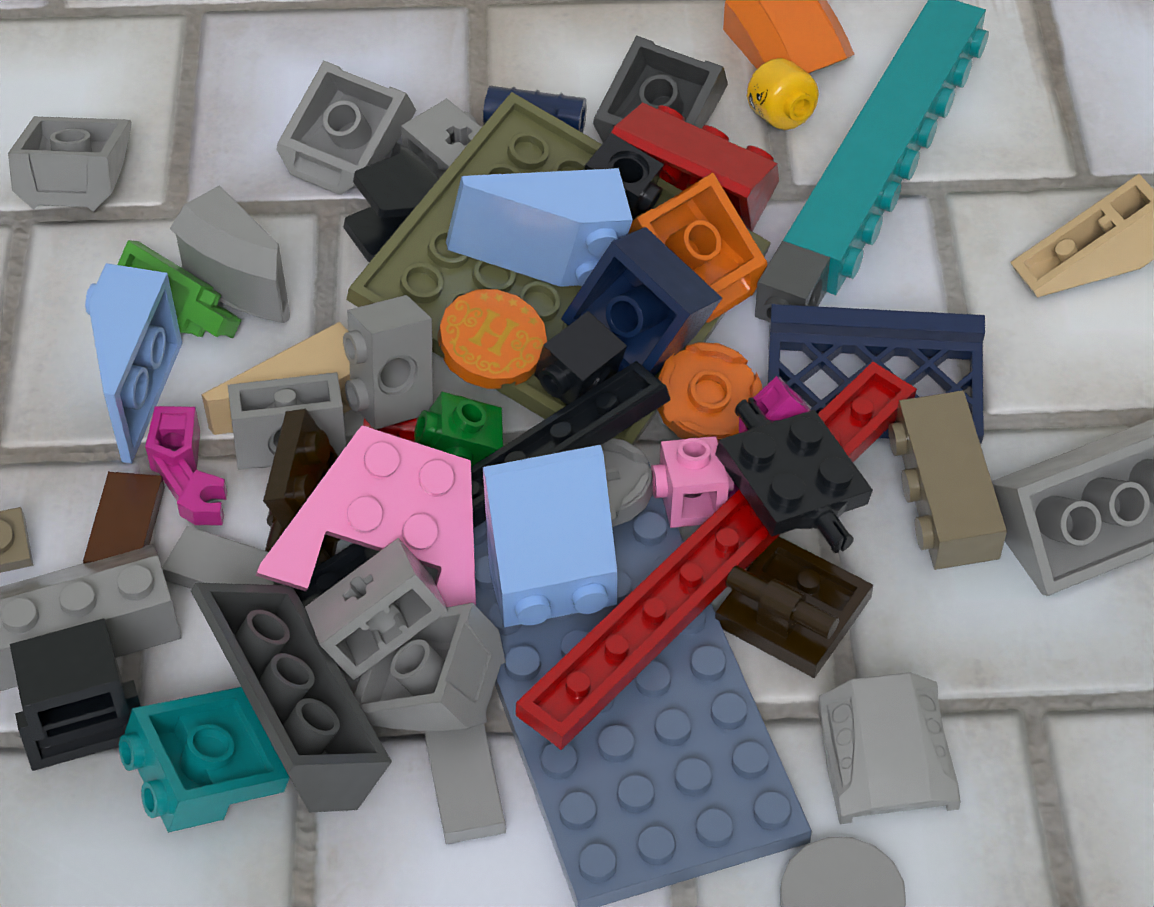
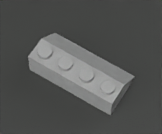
(1082, 509)
(122, 589)

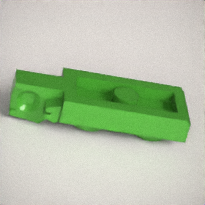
(193, 298)

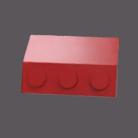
(696, 152)

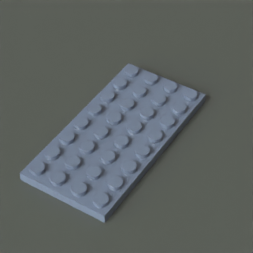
(671, 769)

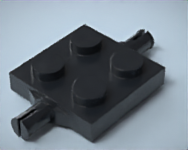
(794, 473)

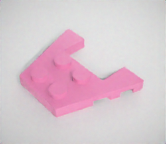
(382, 493)

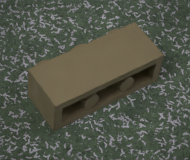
(947, 480)

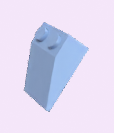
(540, 221)
(134, 345)
(550, 536)

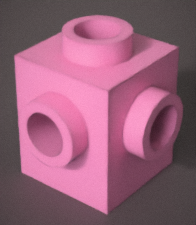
(690, 480)

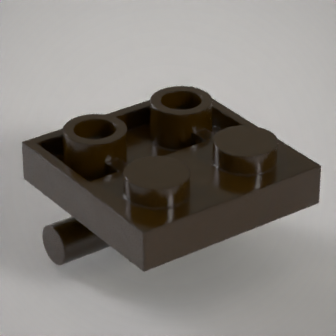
(296, 470)
(793, 605)

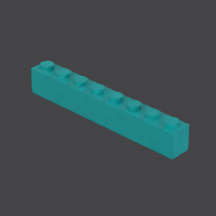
(887, 137)

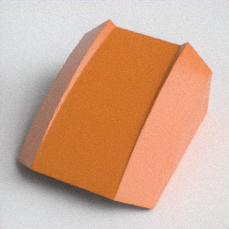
(787, 29)
(709, 239)

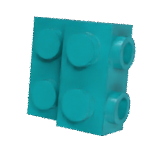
(200, 757)

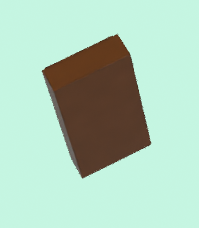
(124, 515)

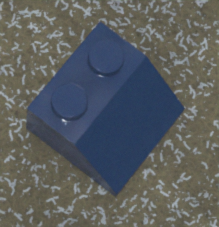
(645, 299)

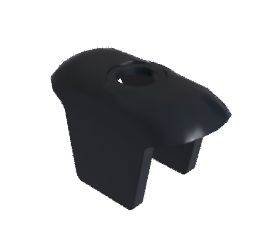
(393, 191)

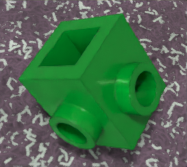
(461, 427)

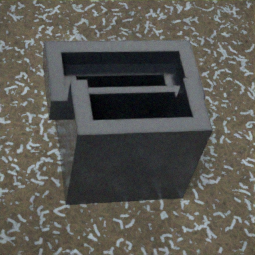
(70, 694)

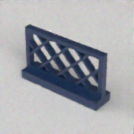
(880, 334)

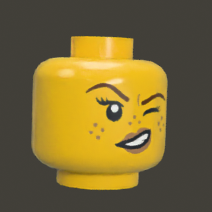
(782, 94)

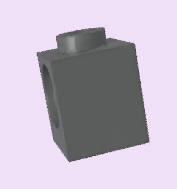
(792, 278)

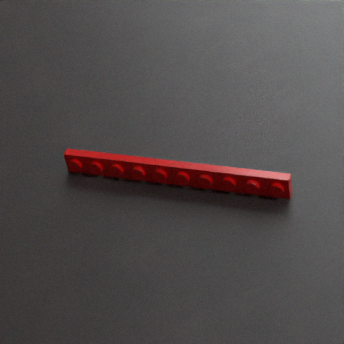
(688, 580)

